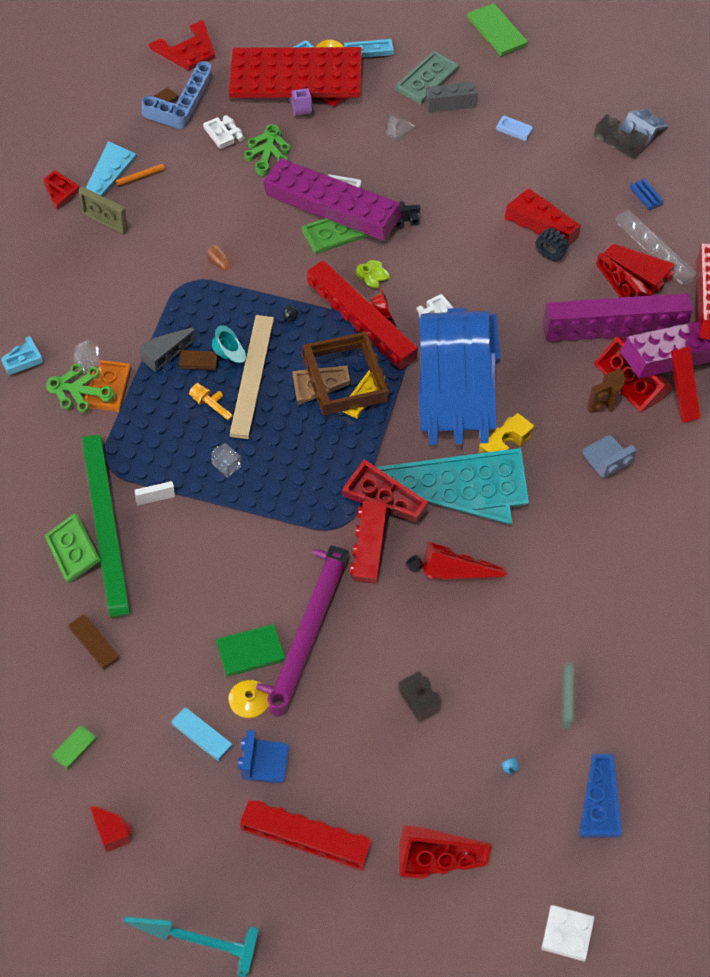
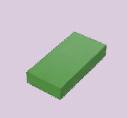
(74, 747)

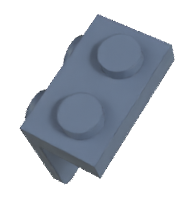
(643, 122)
(608, 456)

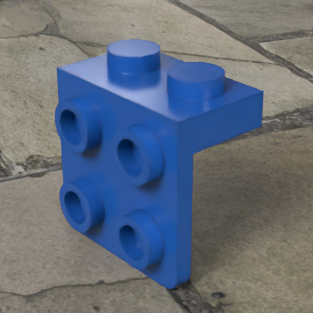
(262, 759)

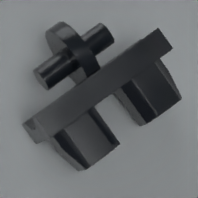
(408, 213)

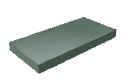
(430, 72)

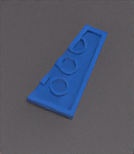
(601, 802)

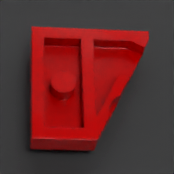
(60, 188)

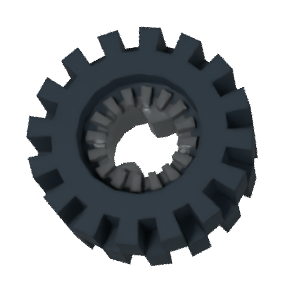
(552, 244)

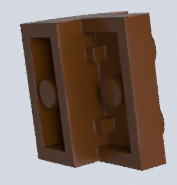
(607, 393)

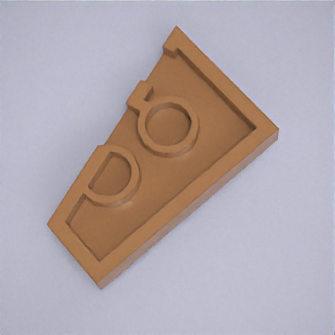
(332, 377)

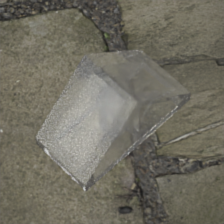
(397, 127)

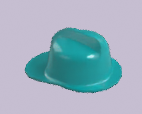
(227, 345)

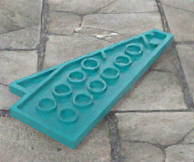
(469, 484)

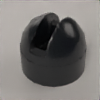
(290, 313)
(414, 563)

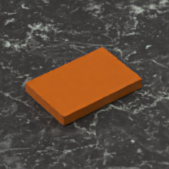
(112, 375)

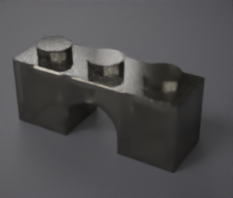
(629, 144)

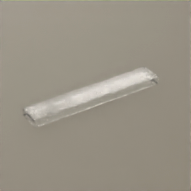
(655, 246)

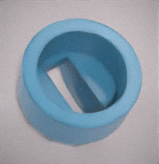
(510, 764)

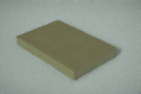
(103, 210)

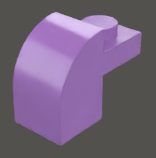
(301, 102)

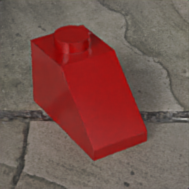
(111, 828)

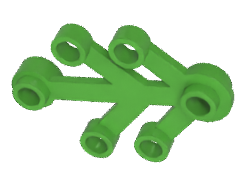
(270, 134)
(77, 388)

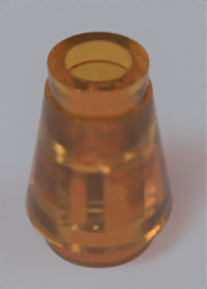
(218, 257)

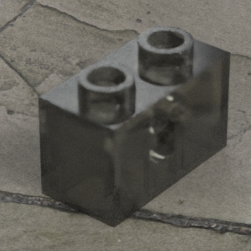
(412, 691)

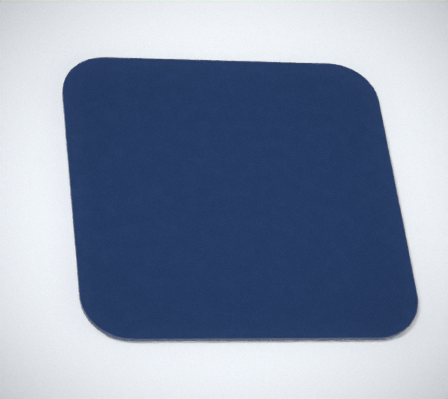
(293, 454)

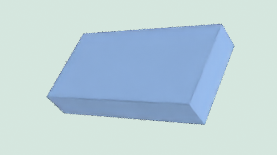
(514, 128)

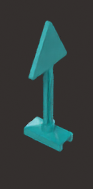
(163, 928)

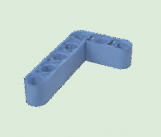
(179, 114)

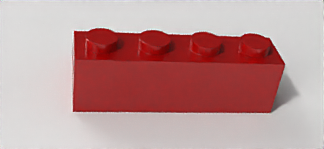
(639, 391)

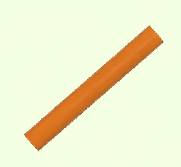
(139, 175)

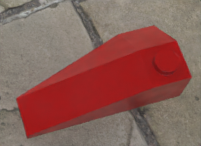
(446, 564)

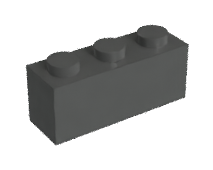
(451, 97)

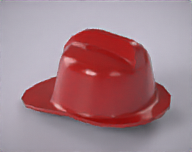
(381, 304)

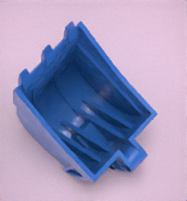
(457, 373)

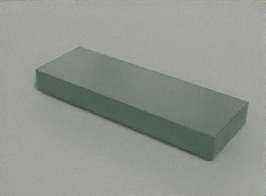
(567, 697)

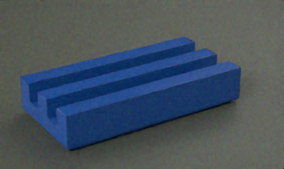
(649, 193)

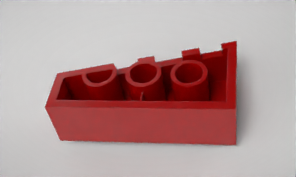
(374, 485)

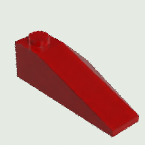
(621, 281)
(432, 852)

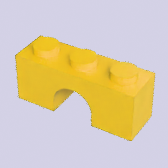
(515, 430)

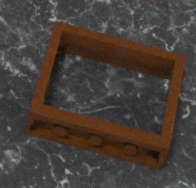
(340, 344)

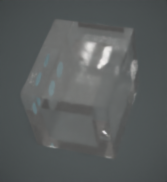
(86, 355)
(225, 459)

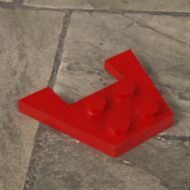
(189, 52)

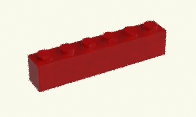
(305, 834)

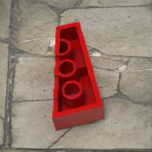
(538, 214)
(369, 542)

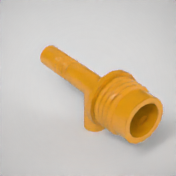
(202, 394)

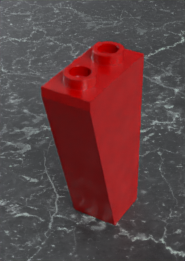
(646, 268)

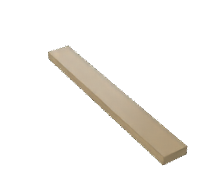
(251, 377)

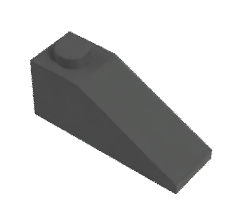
(164, 348)

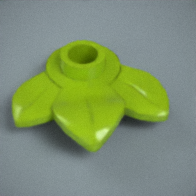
(372, 273)

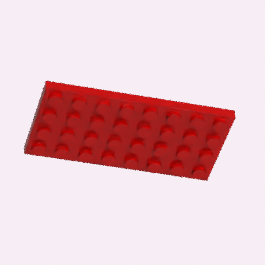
(283, 69)

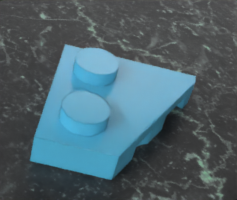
(22, 357)

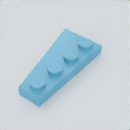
(110, 167)

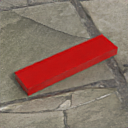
(685, 384)

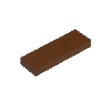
(93, 642)

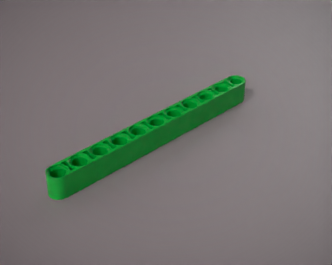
(105, 527)

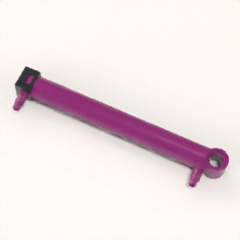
(335, 563)

